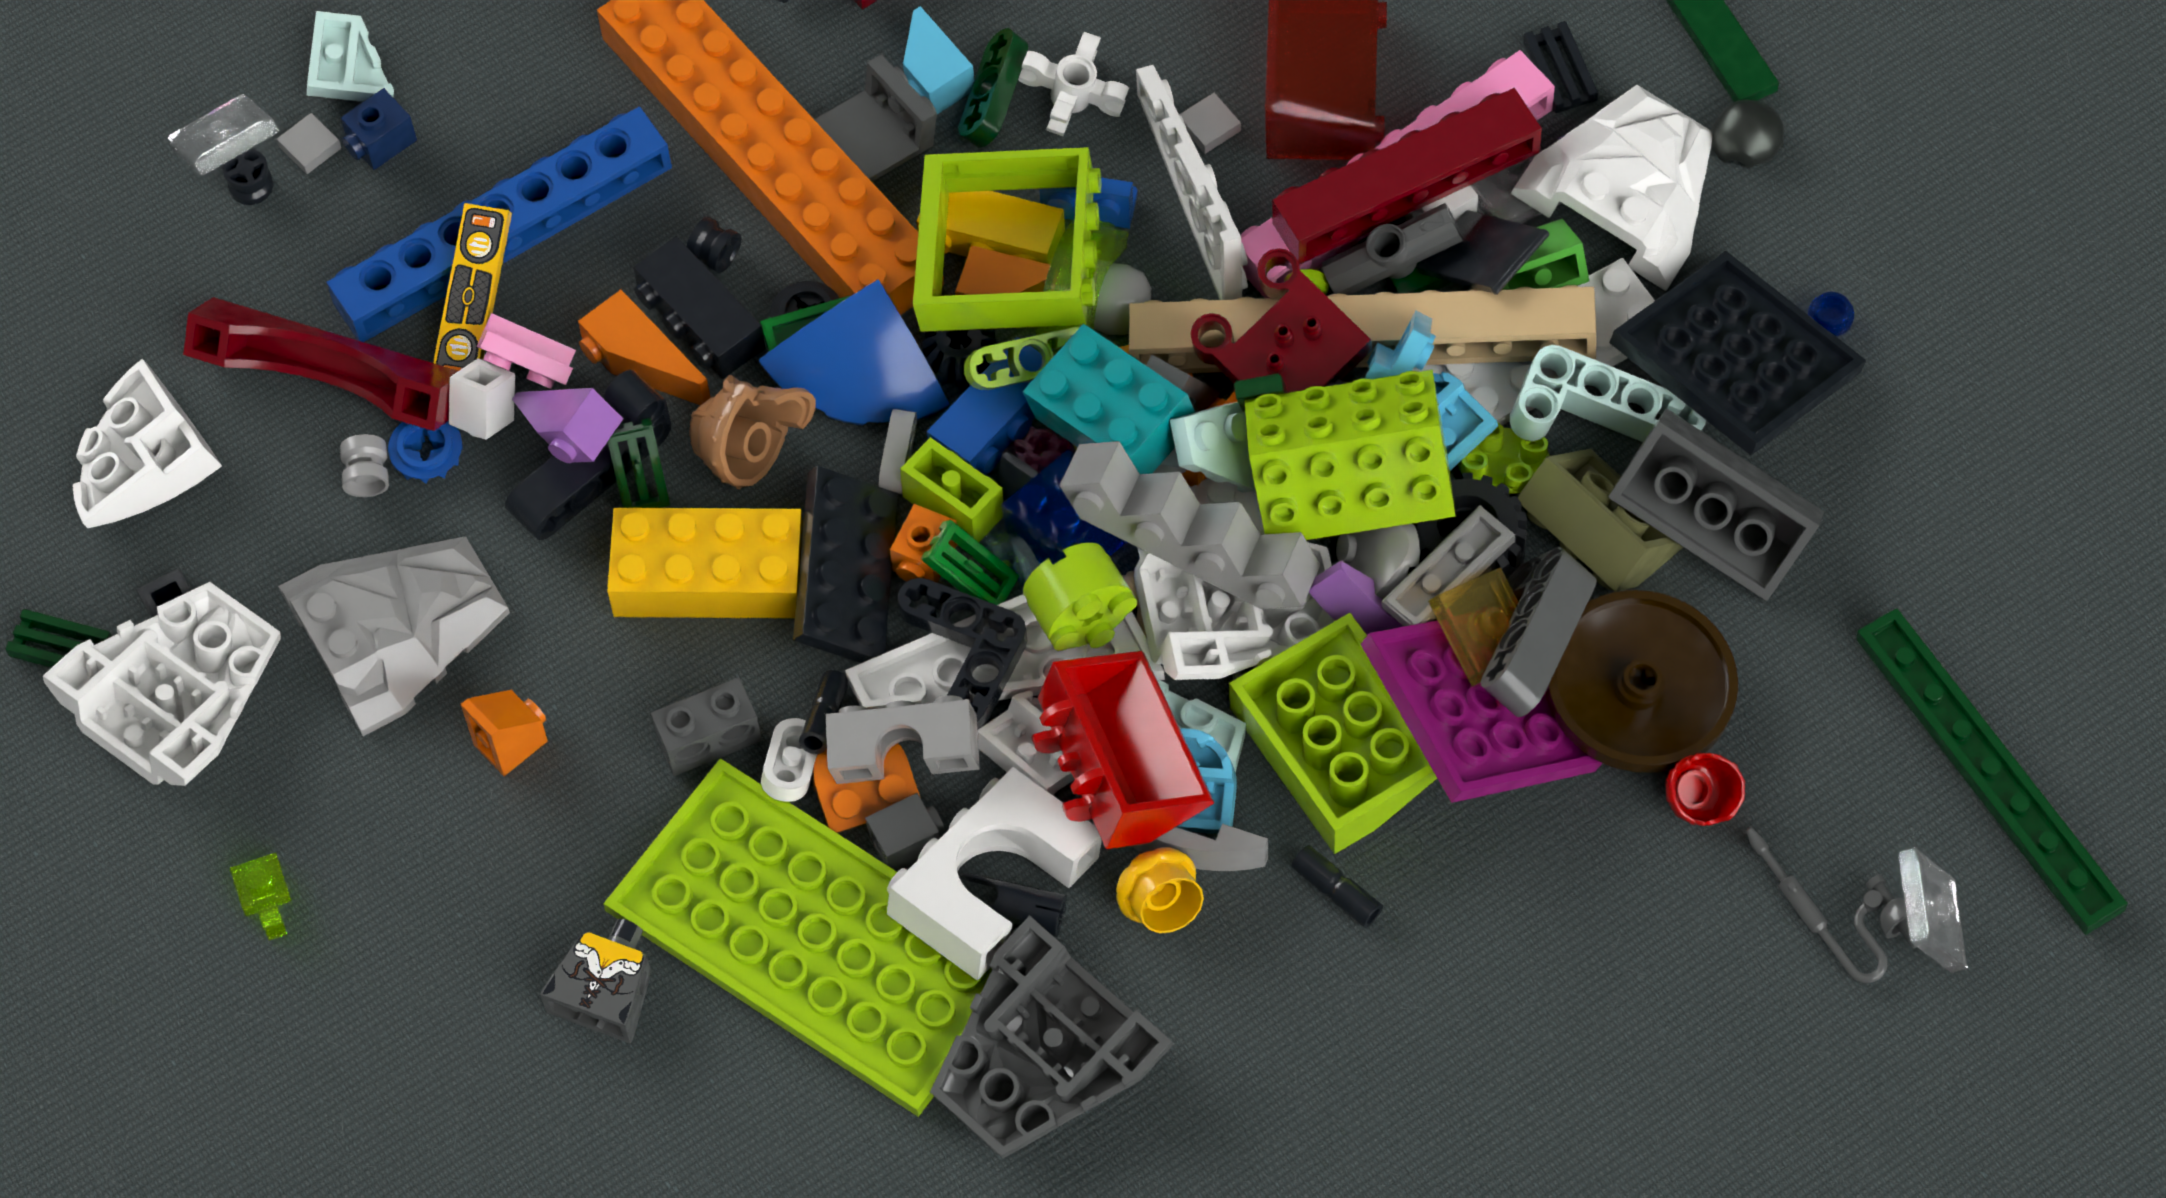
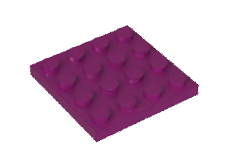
(1462, 728)

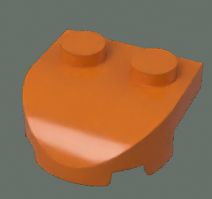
(849, 803)

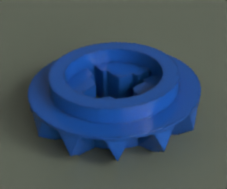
(408, 438)

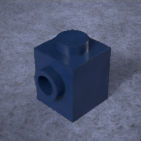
(377, 129)

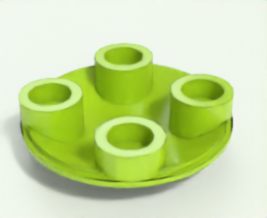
(1505, 459)

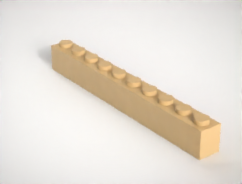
(1467, 324)

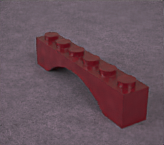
(253, 339)

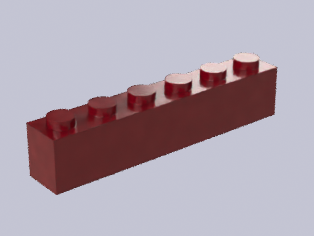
(1406, 175)

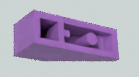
(570, 421)

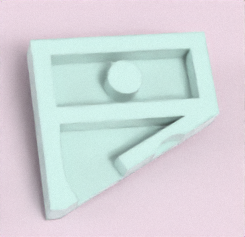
(344, 60)
(1215, 444)

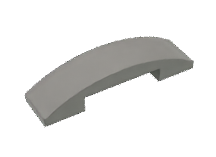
(1229, 852)

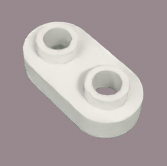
(787, 765)

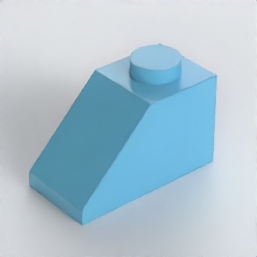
(935, 64)

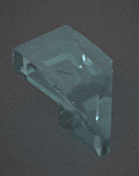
(1012, 551)

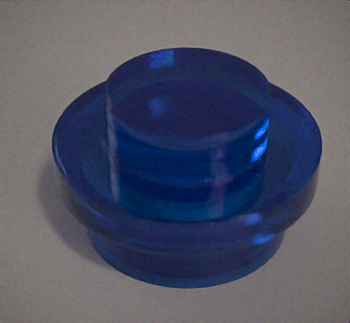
(1832, 312)

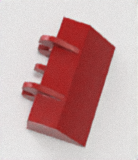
(1119, 748)

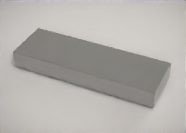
(1452, 563)

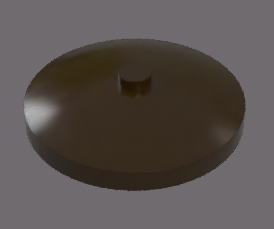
(1643, 682)

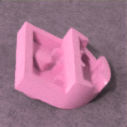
(512, 343)

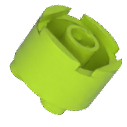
(1079, 597)

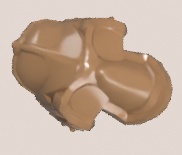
(746, 427)

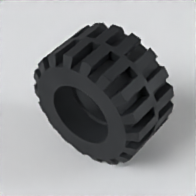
(1467, 496)

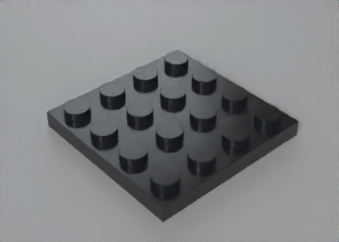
(1737, 352)

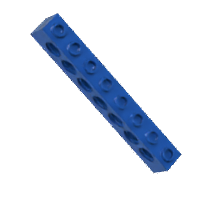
(564, 203)

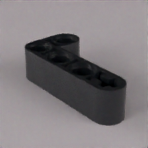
(564, 489)

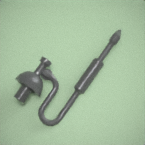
(1892, 917)

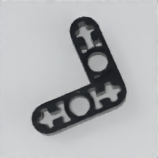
(984, 647)

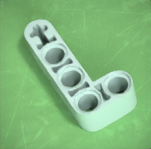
(1570, 395)

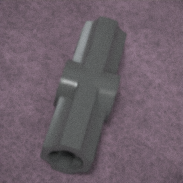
(1417, 240)

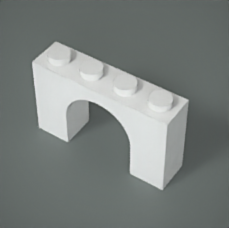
(1008, 817)

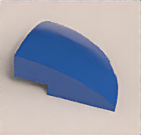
(858, 362)

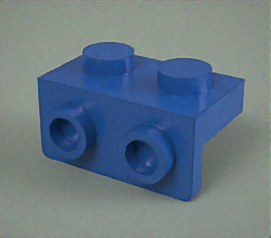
(1114, 202)

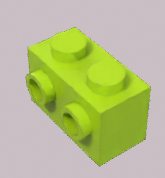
(953, 488)

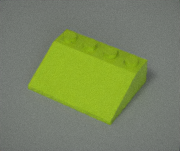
(1332, 733)

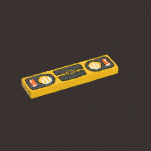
(472, 284)

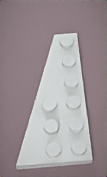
(1195, 186)

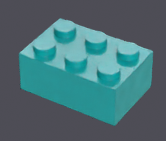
(1106, 395)

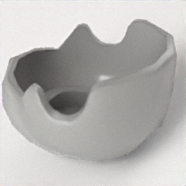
(1120, 287)

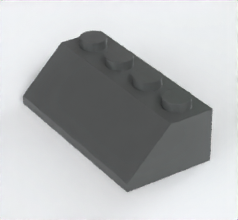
(1717, 504)

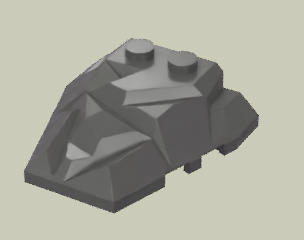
(1041, 1045)

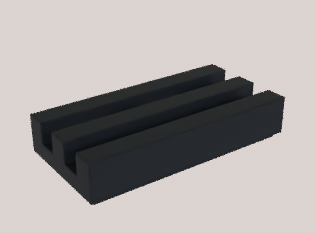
(1549, 37)

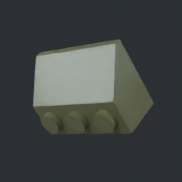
(1573, 503)

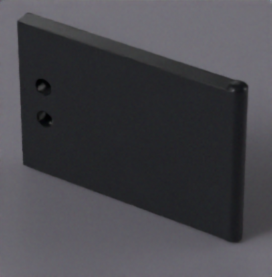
(1488, 254)

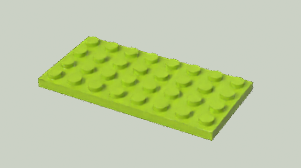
(799, 933)

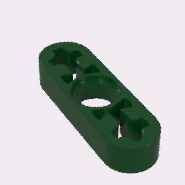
(993, 88)

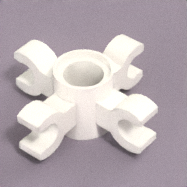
(1073, 98)

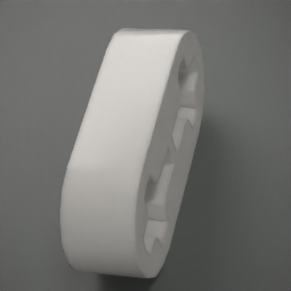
(897, 448)

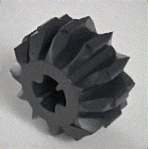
(949, 349)

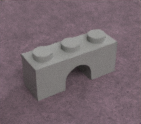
(862, 737)

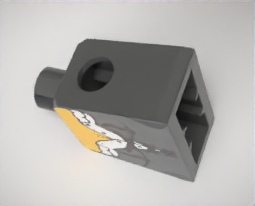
(601, 982)

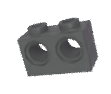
(706, 726)

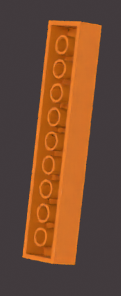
(766, 144)

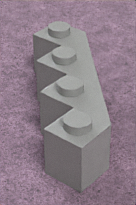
(1203, 539)

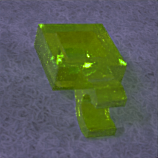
(261, 891)

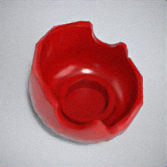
(1705, 789)

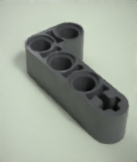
(1550, 603)

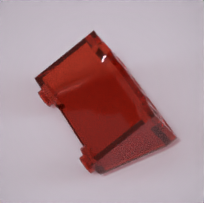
(1322, 78)

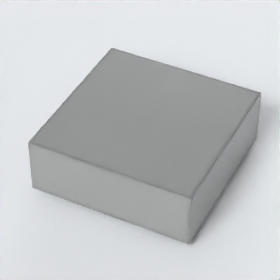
(1210, 123)
(309, 143)

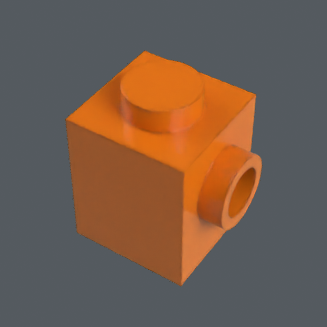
(913, 541)

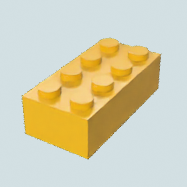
(705, 562)

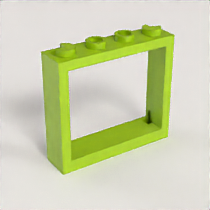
(1004, 172)

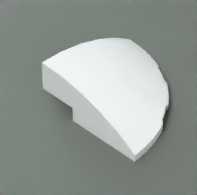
(138, 452)

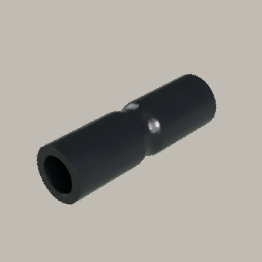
(827, 700)
(1342, 890)

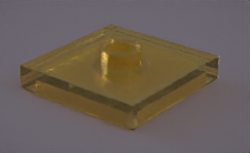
(1475, 619)

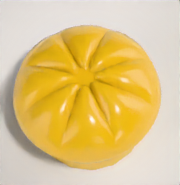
(1160, 890)

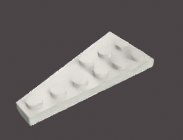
(931, 663)

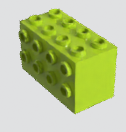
(1350, 456)

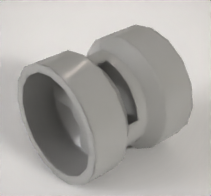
(364, 465)

